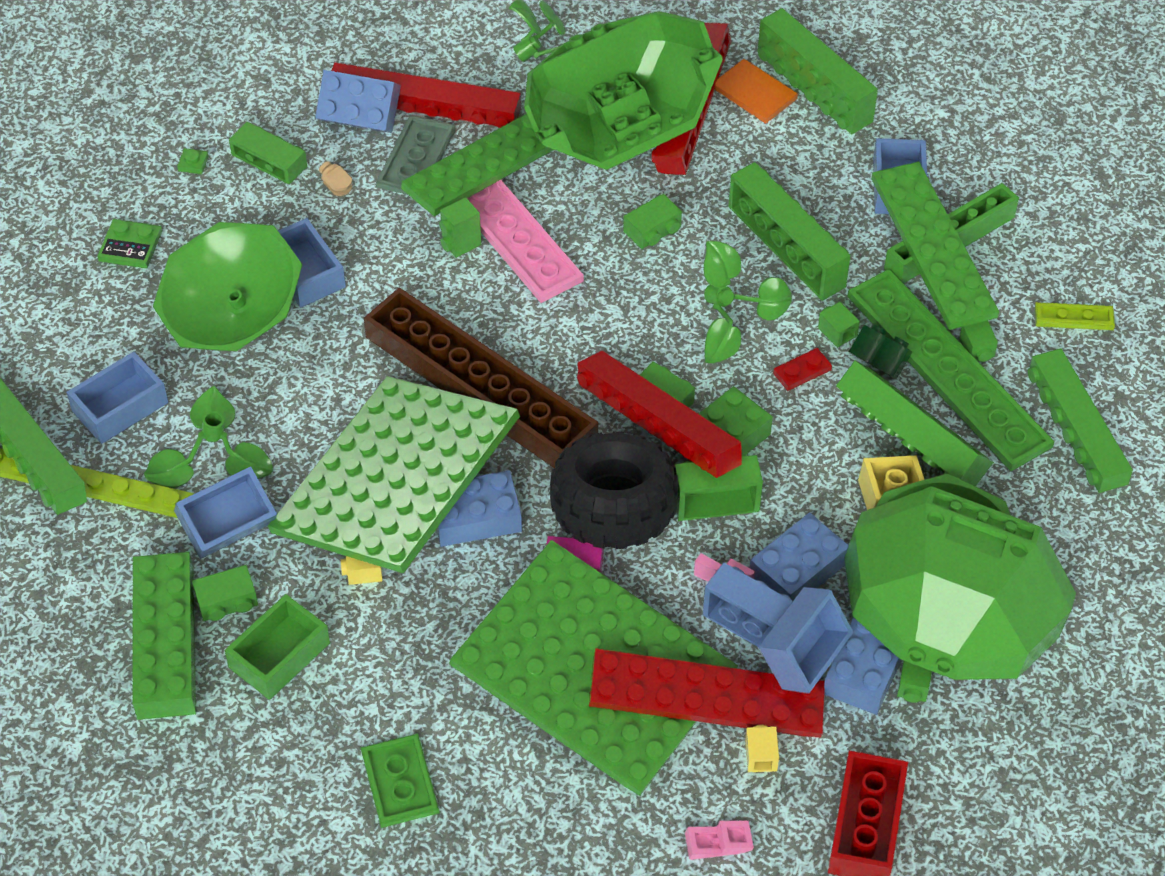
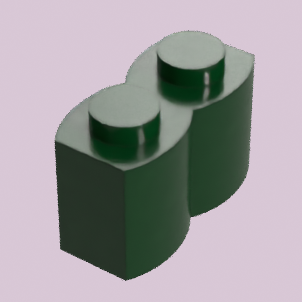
(880, 350)

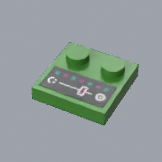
(129, 243)

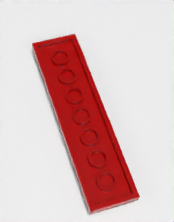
(703, 693)

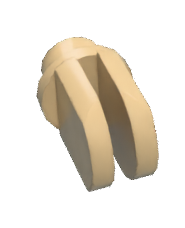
(335, 178)

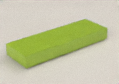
(1074, 316)

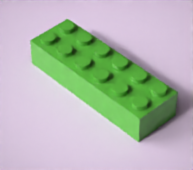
(817, 71)
(789, 231)
(913, 424)
(163, 636)

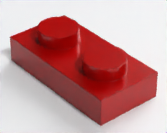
(802, 369)

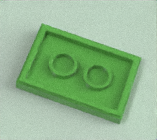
(399, 780)

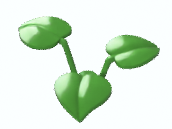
(530, 44)
(721, 265)
(212, 415)

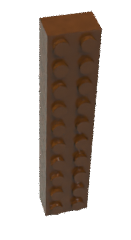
(469, 368)

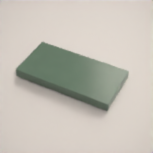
(417, 147)

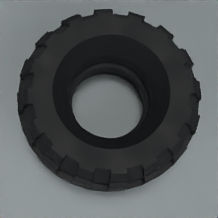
(614, 490)

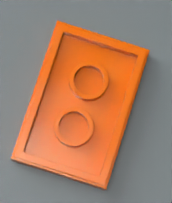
(755, 91)

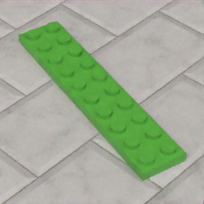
(952, 371)

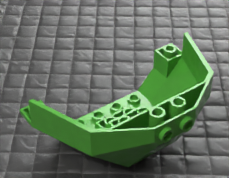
(622, 87)
(956, 585)

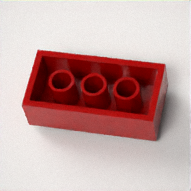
(868, 816)

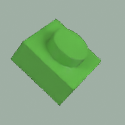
(192, 161)

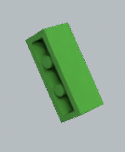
(268, 152)

